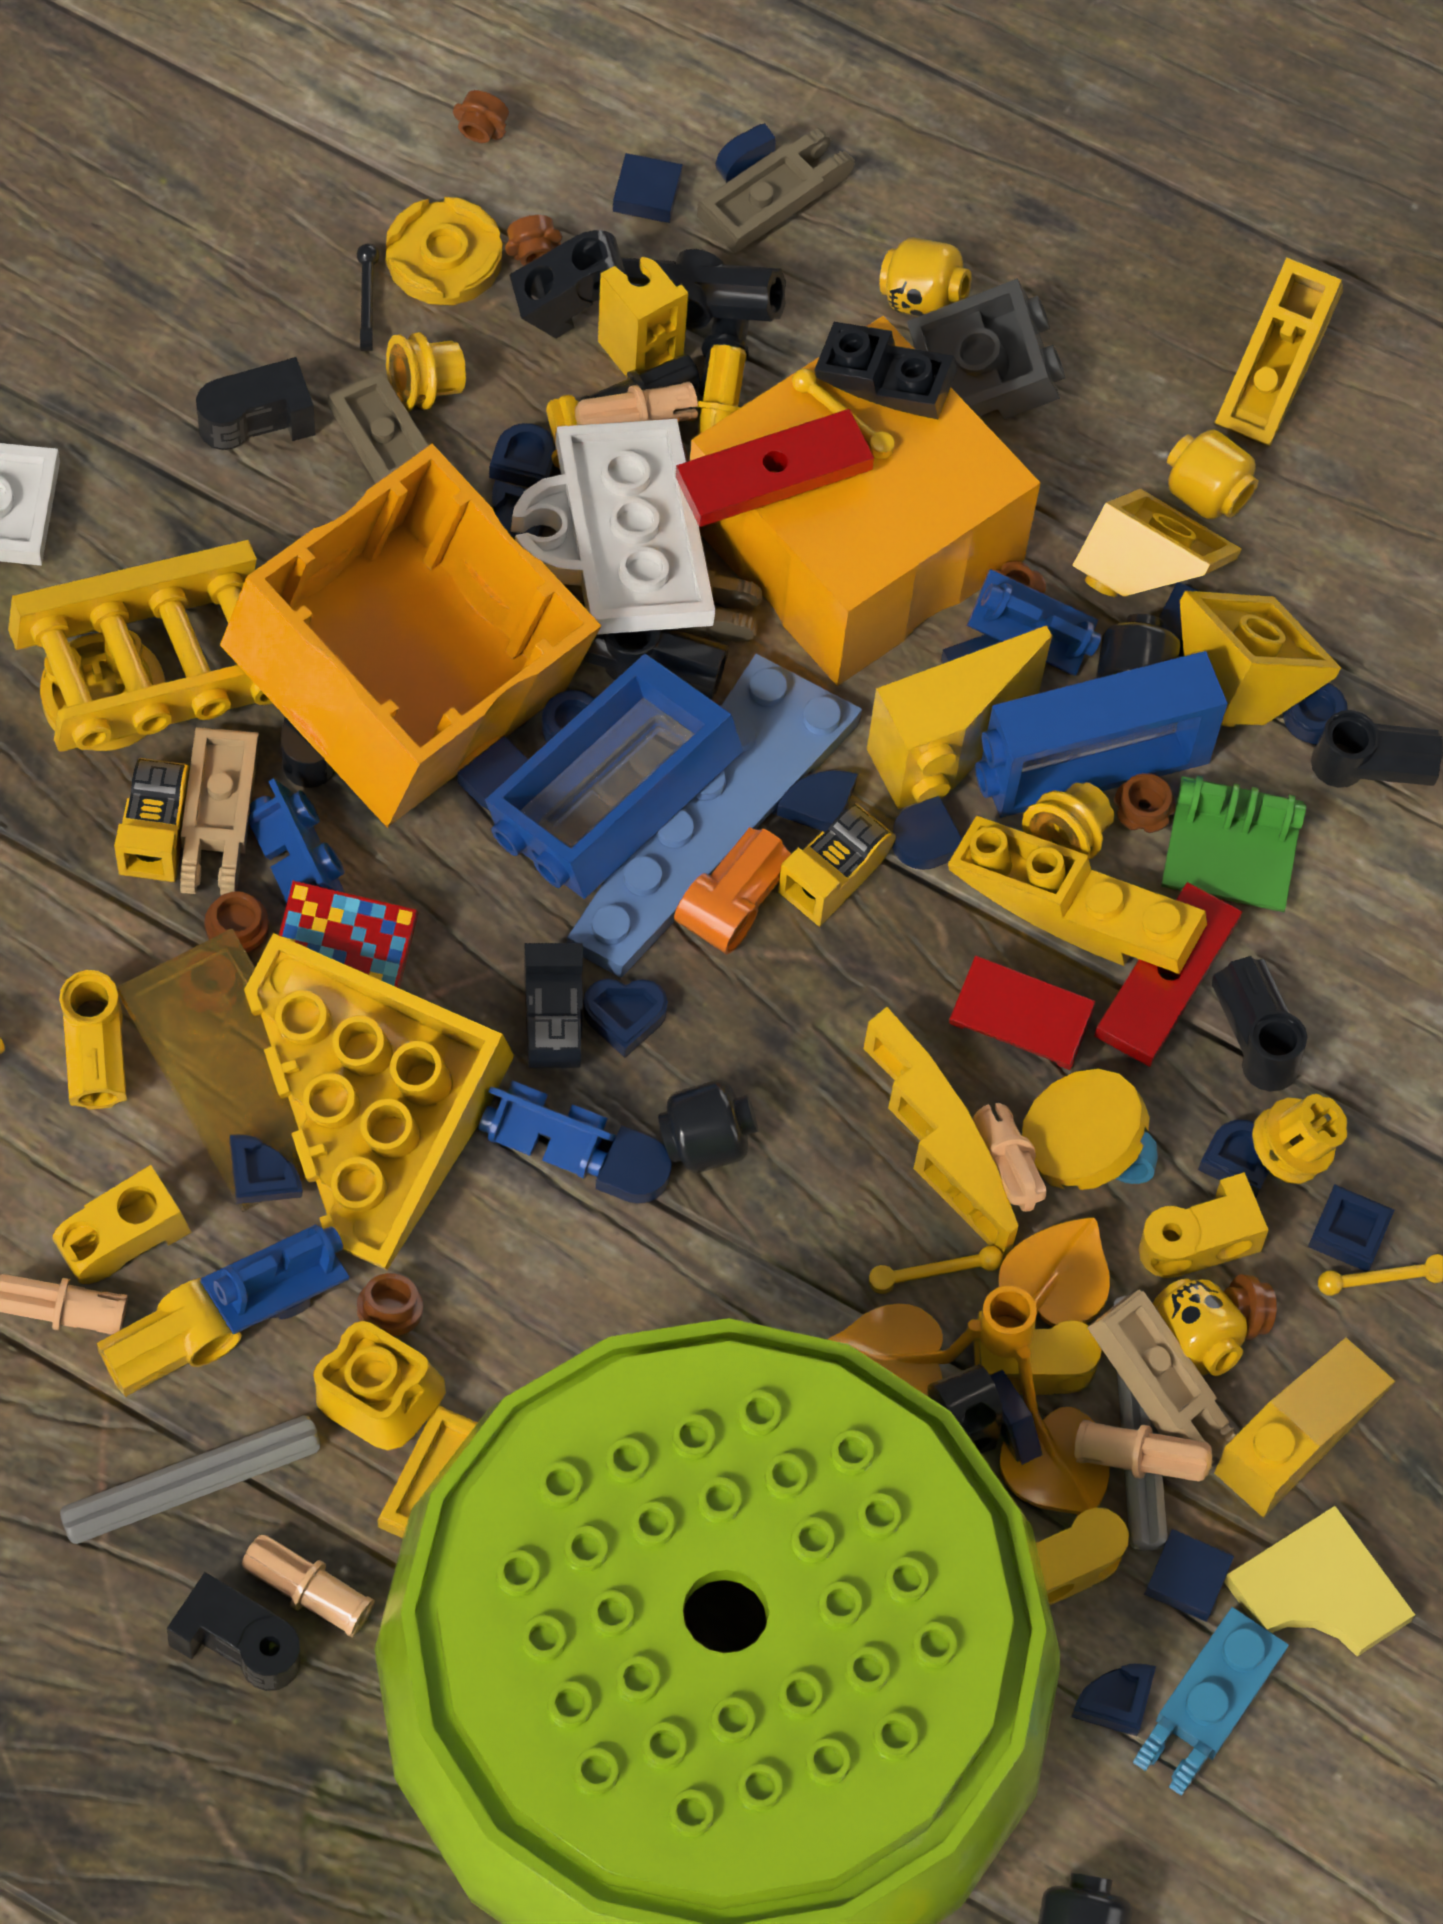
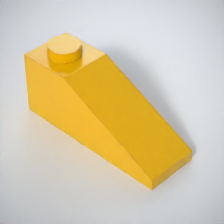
(1280, 351)
(1301, 1426)

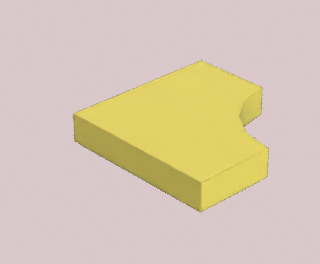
(1321, 1582)

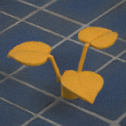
(1049, 1274)

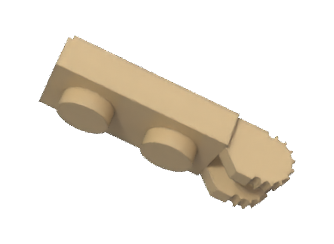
(218, 803)
(1160, 1373)

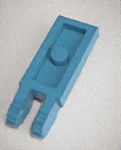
(1214, 1694)

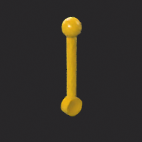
(880, 442)
(884, 1278)
(1331, 1282)

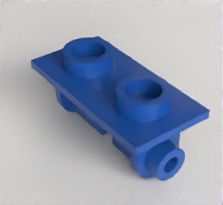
(1012, 609)
(288, 825)
(523, 1118)
(277, 1277)

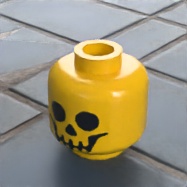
(923, 276)
(1204, 1324)

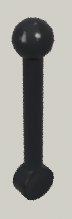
(367, 256)

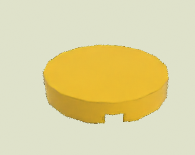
(444, 251)
(1086, 1128)

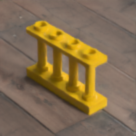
(126, 596)

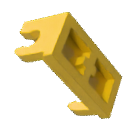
(641, 323)

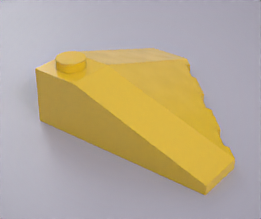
(376, 1089)

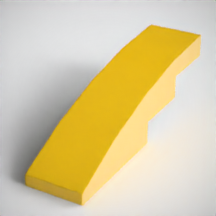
(950, 1146)

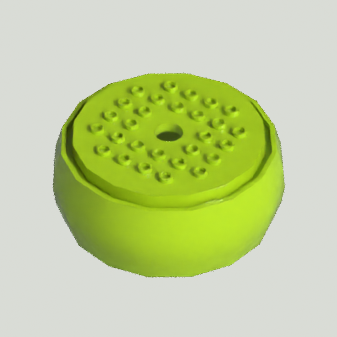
(622, 1771)

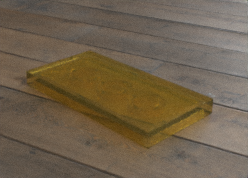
(213, 1049)

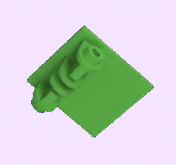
(1233, 843)

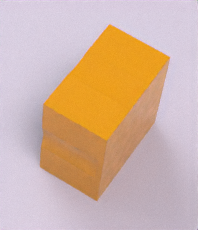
(882, 548)
(408, 634)

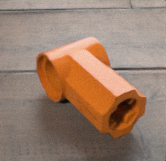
(727, 901)

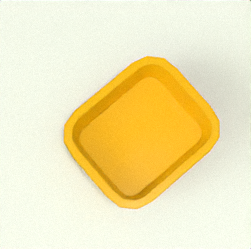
(377, 1386)

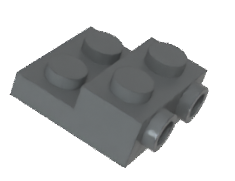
(994, 349)

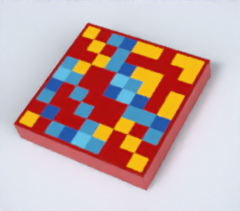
(351, 929)

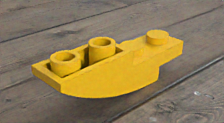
(1069, 900)

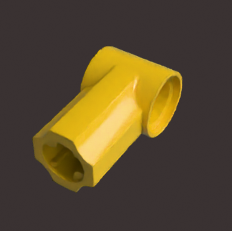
(93, 1042)
(179, 1333)

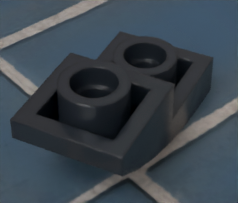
(874, 369)

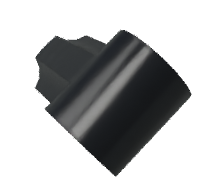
(1379, 752)
(1260, 1021)

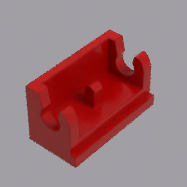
(1023, 1011)

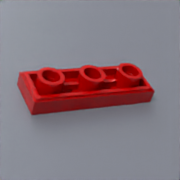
(801, 456)
(1151, 1005)

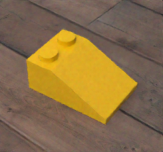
(932, 722)

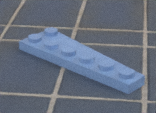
(784, 734)

